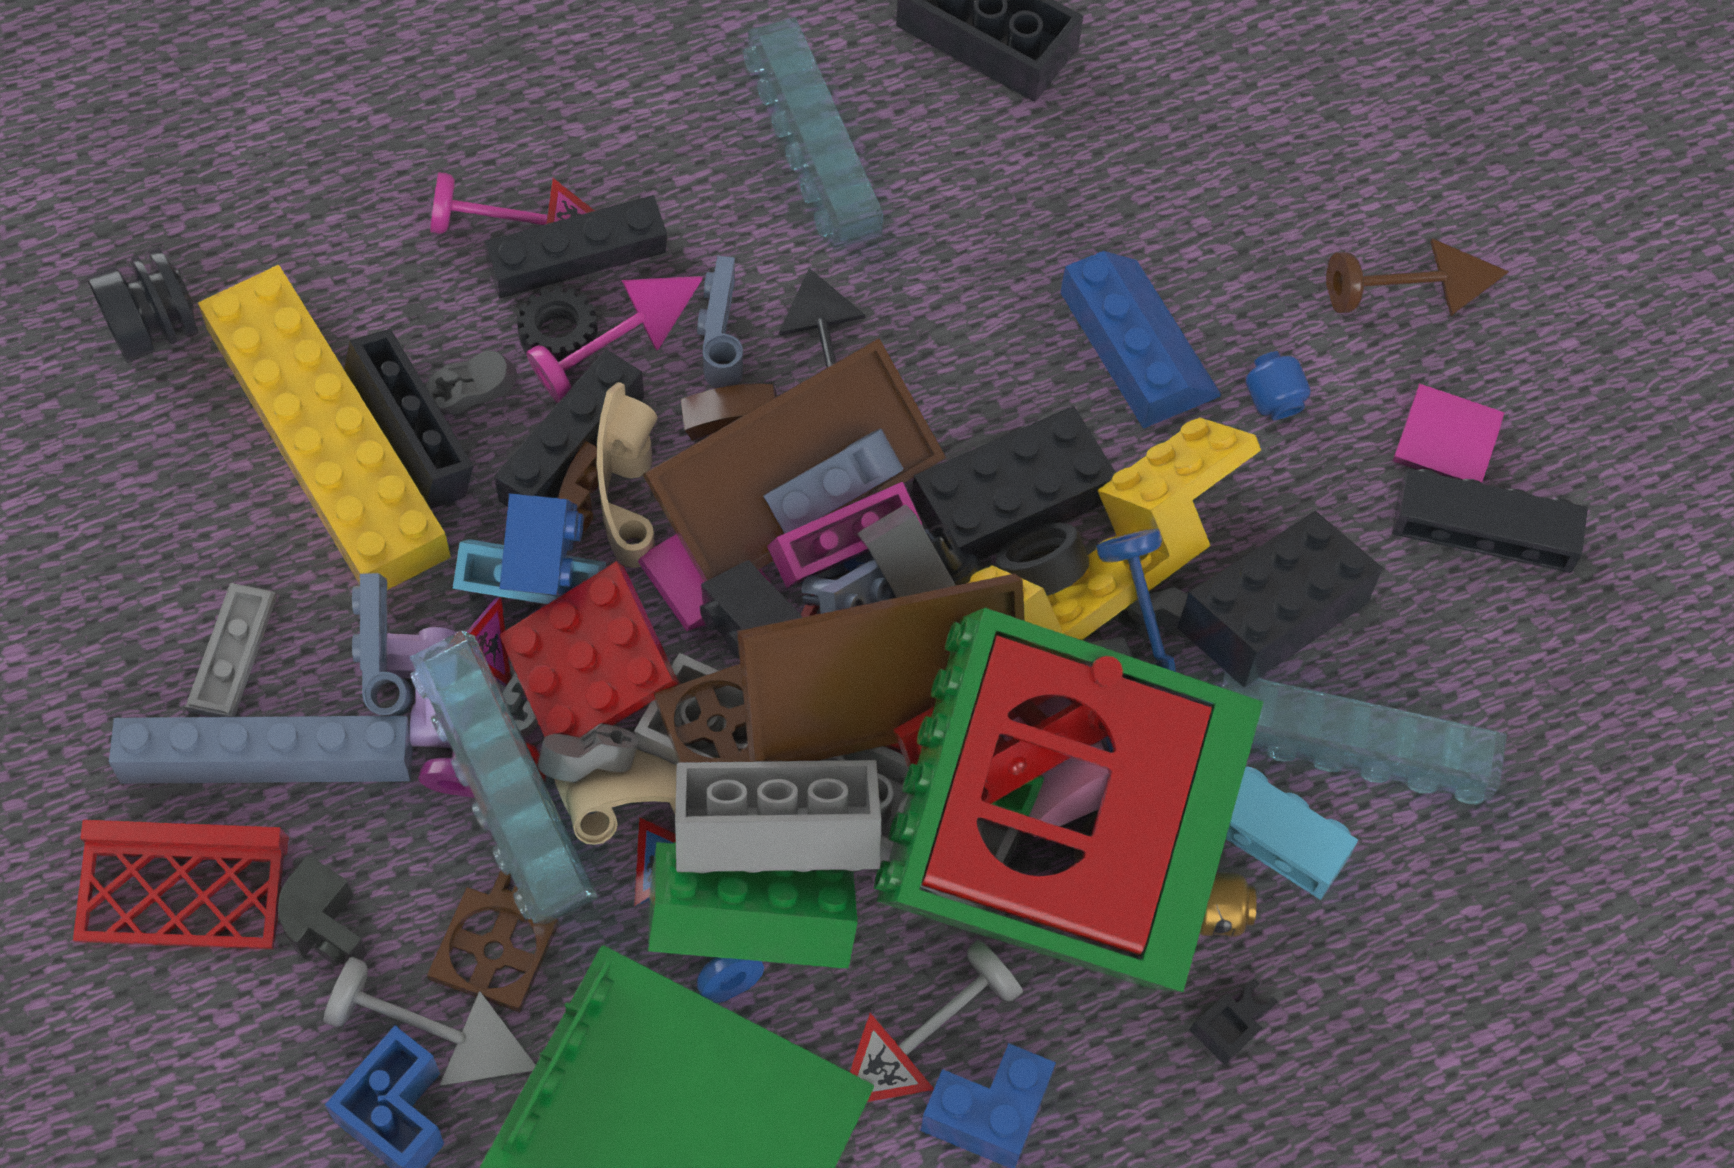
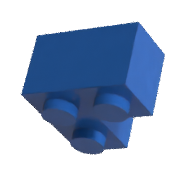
(537, 544)
(379, 1100)
(993, 1119)

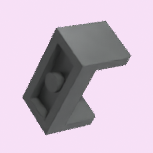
(905, 554)

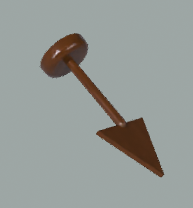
(1460, 273)

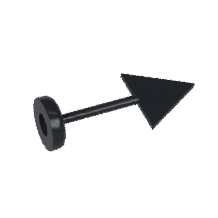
(818, 307)

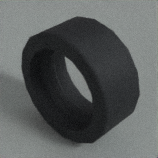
(1046, 556)

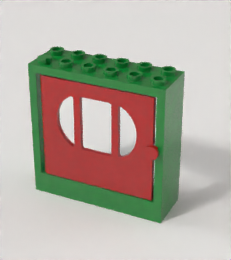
(1157, 826)

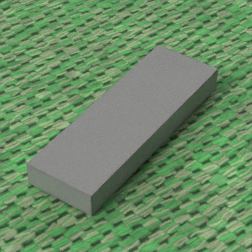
(231, 651)

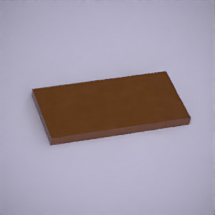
(719, 483)
(855, 672)

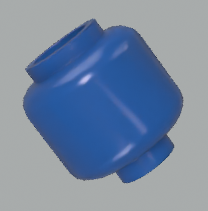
(1278, 385)

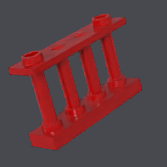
(1015, 760)

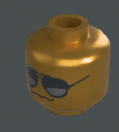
(1230, 906)

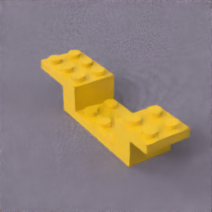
(1139, 498)

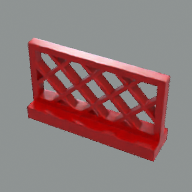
(174, 842)

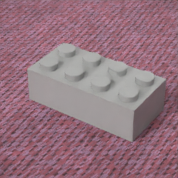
(777, 816)

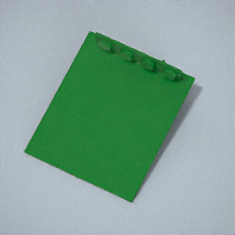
(673, 1082)

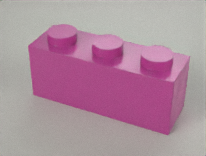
(833, 537)

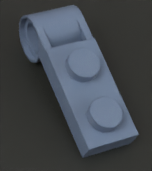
(713, 325)
(834, 481)
(370, 645)

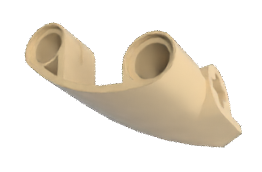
(626, 451)
(601, 790)

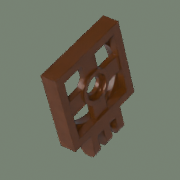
(703, 690)
(503, 902)

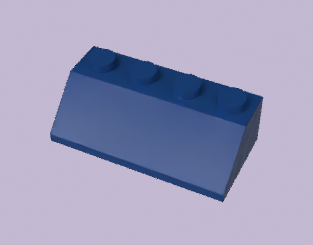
(1136, 337)

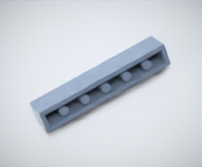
(261, 749)

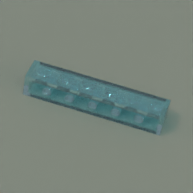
(814, 134)
(1375, 741)
(502, 778)

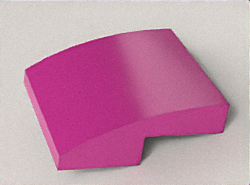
(1448, 435)
(676, 580)

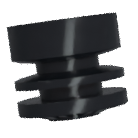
(143, 304)

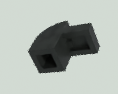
(309, 910)

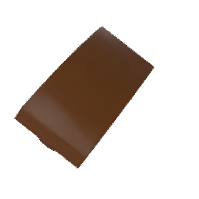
(718, 407)
(581, 482)

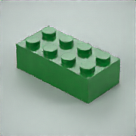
(752, 915)

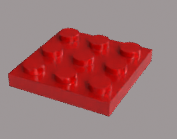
(589, 656)

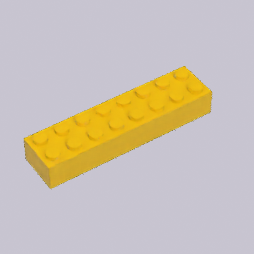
(324, 429)

